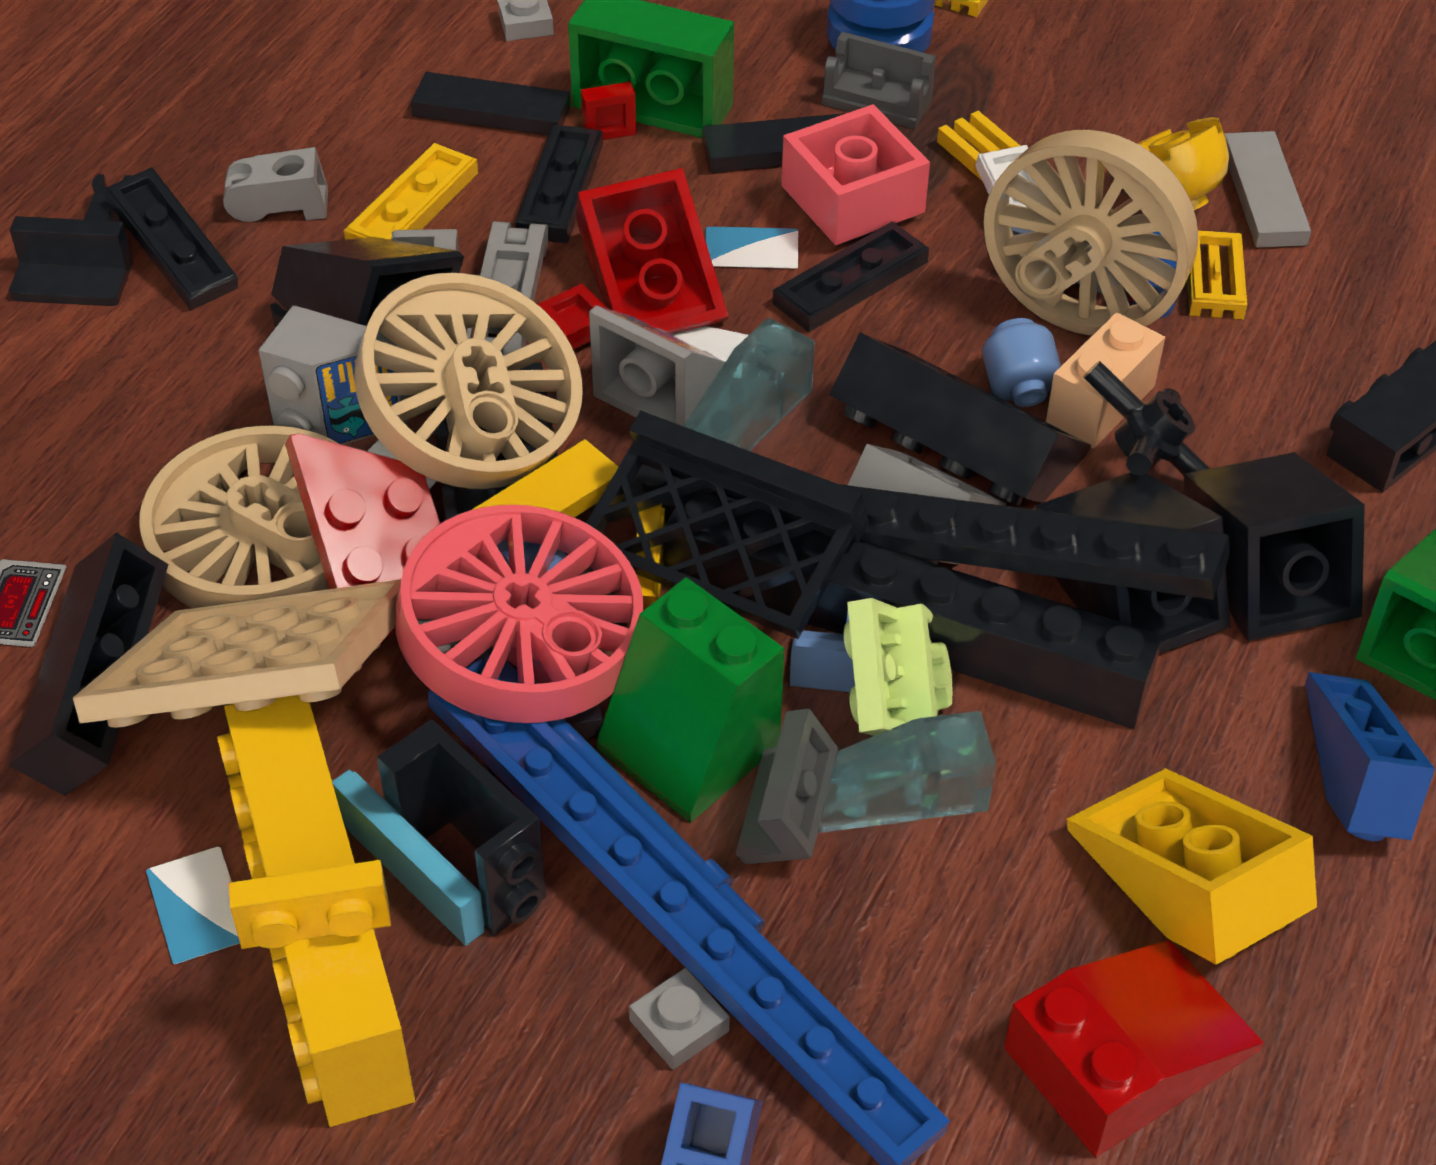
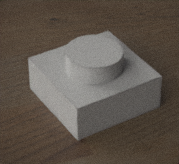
(525, 18)
(679, 1018)

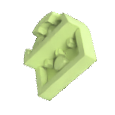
(894, 665)

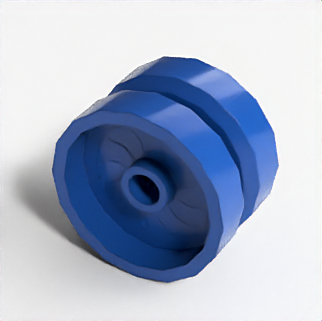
(889, 21)

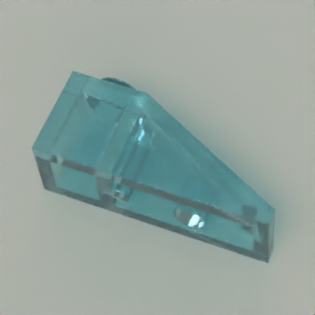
(756, 386)
(912, 774)

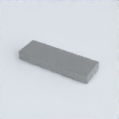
(1266, 190)

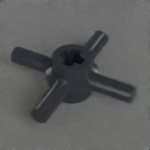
(1151, 428)

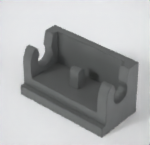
(879, 74)

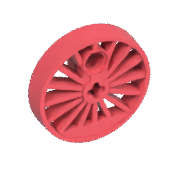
(535, 620)

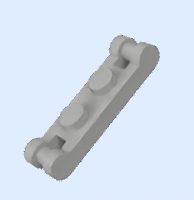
(515, 260)

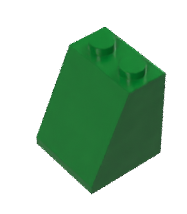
(1403, 621)
(693, 700)

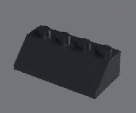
(957, 420)

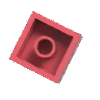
(854, 174)

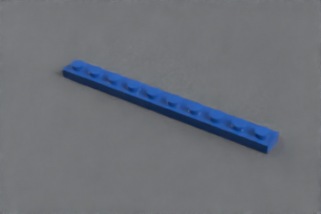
(706, 935)

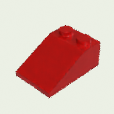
(651, 252)
(1125, 1041)

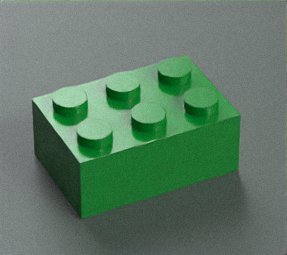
(670, 55)

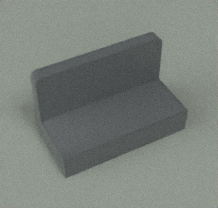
(789, 793)

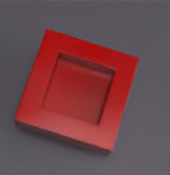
(610, 110)
(571, 313)

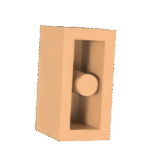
(1129, 353)

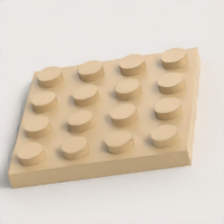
(244, 655)

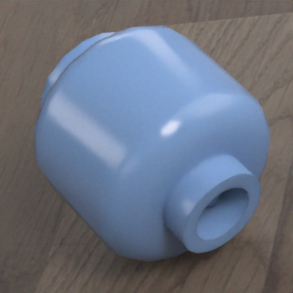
(1020, 361)

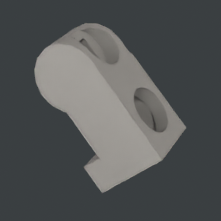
(276, 185)

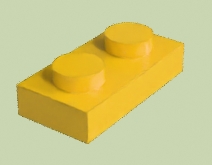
(309, 905)

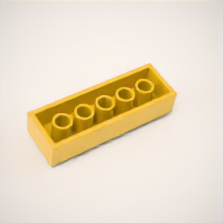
(333, 984)

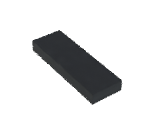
(490, 103)
(751, 143)
(559, 176)
(171, 238)
(850, 276)

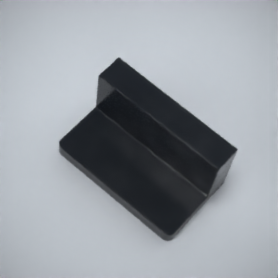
(70, 261)

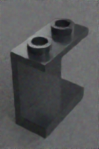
(440, 783)

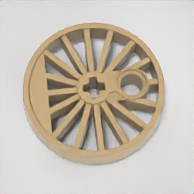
(1085, 238)
(467, 380)
(227, 531)

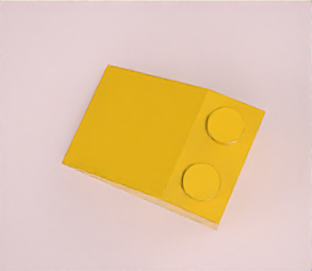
(1200, 862)

